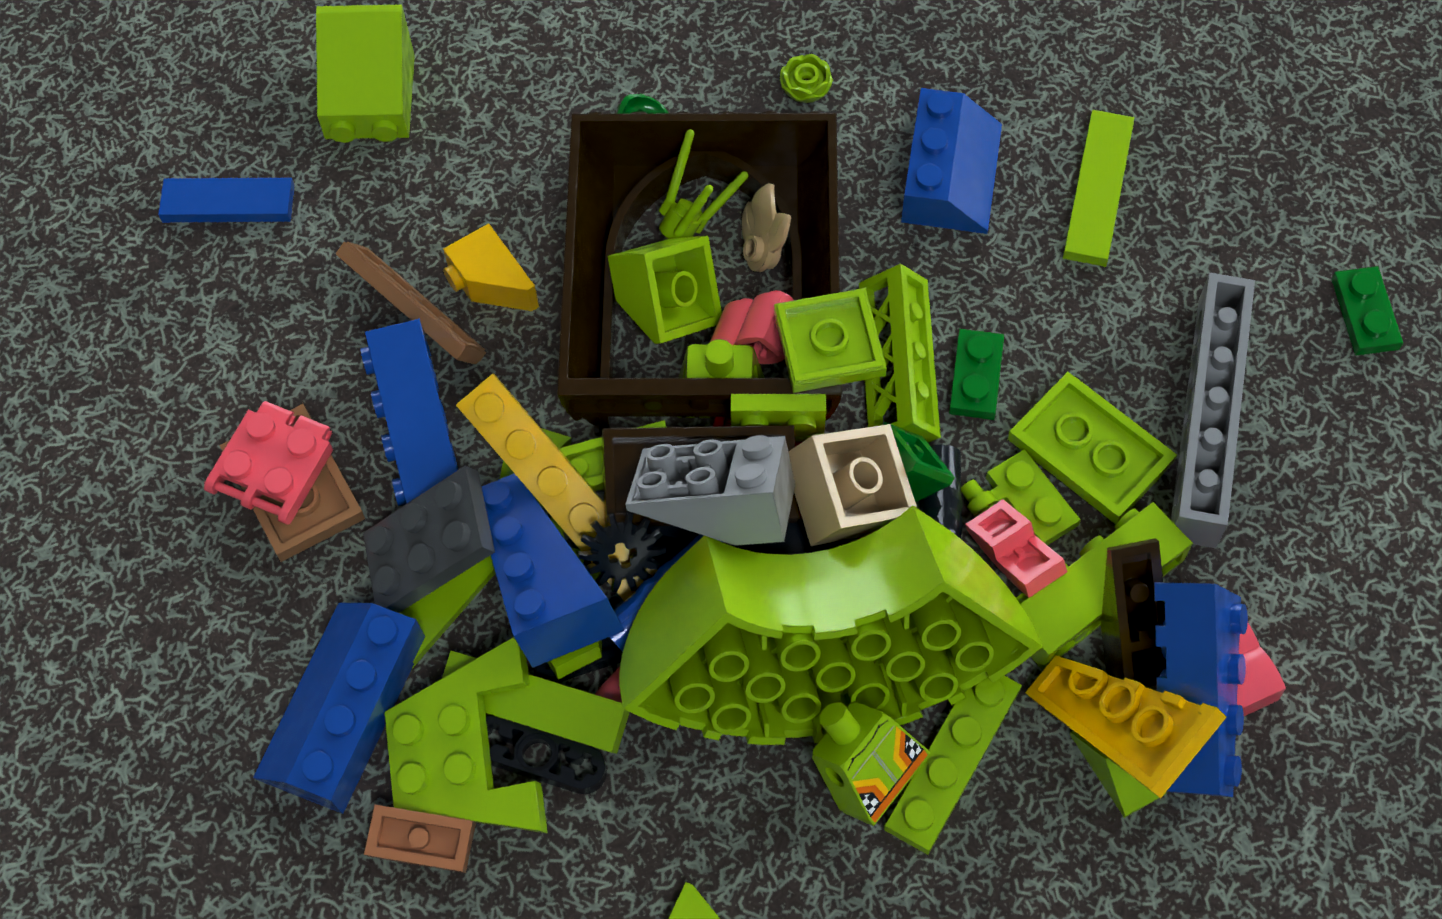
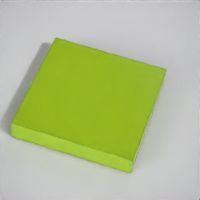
(829, 340)

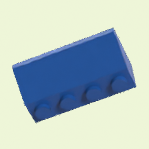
(341, 704)

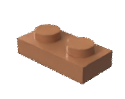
(420, 838)

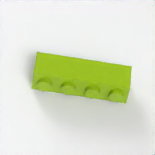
(1073, 603)

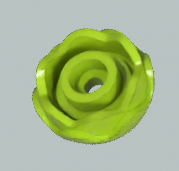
(810, 68)

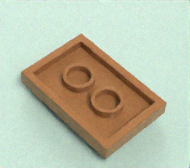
(325, 511)

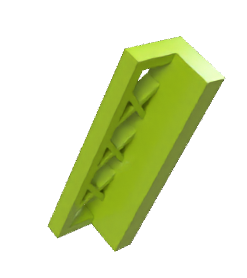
(908, 349)

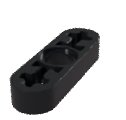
(575, 755)

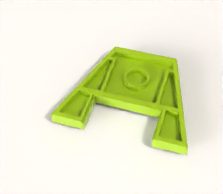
(444, 752)

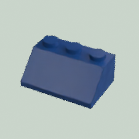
(951, 163)

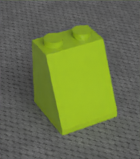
(364, 72)

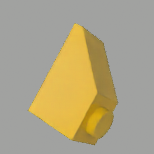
(488, 271)

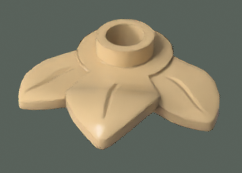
(763, 230)

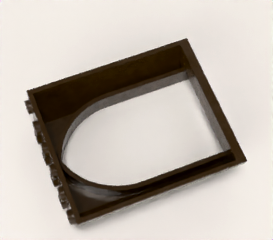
(624, 167)

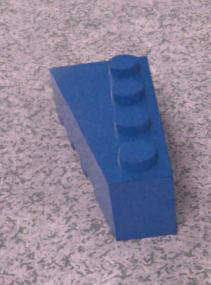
(411, 407)
(543, 583)
(1205, 667)

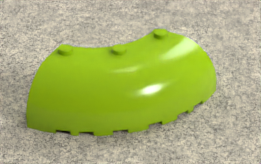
(775, 638)

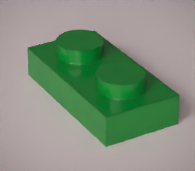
(1367, 310)
(976, 374)

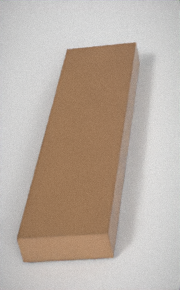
(411, 302)

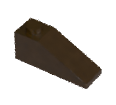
(1132, 612)

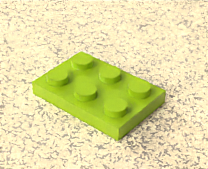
(1092, 447)

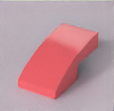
(1014, 548)

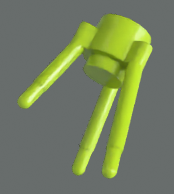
(686, 217)

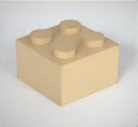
(849, 483)

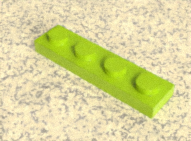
(952, 763)

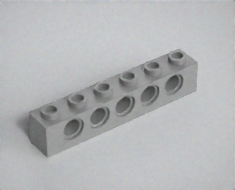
(1213, 409)

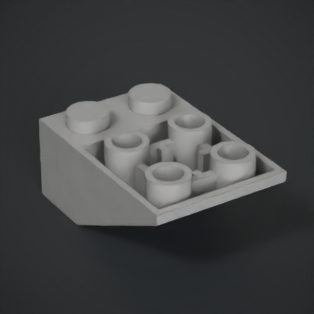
(718, 488)

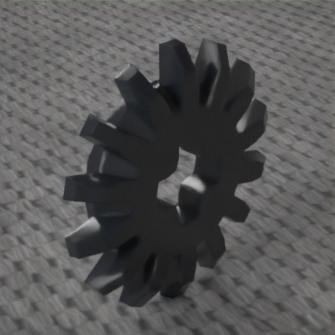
(633, 537)

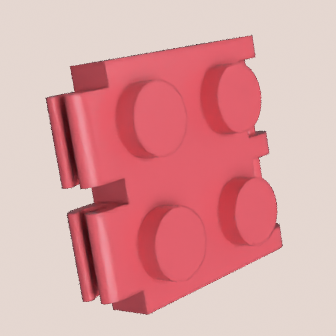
(272, 460)

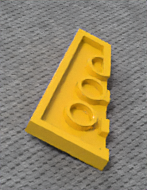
(1133, 726)

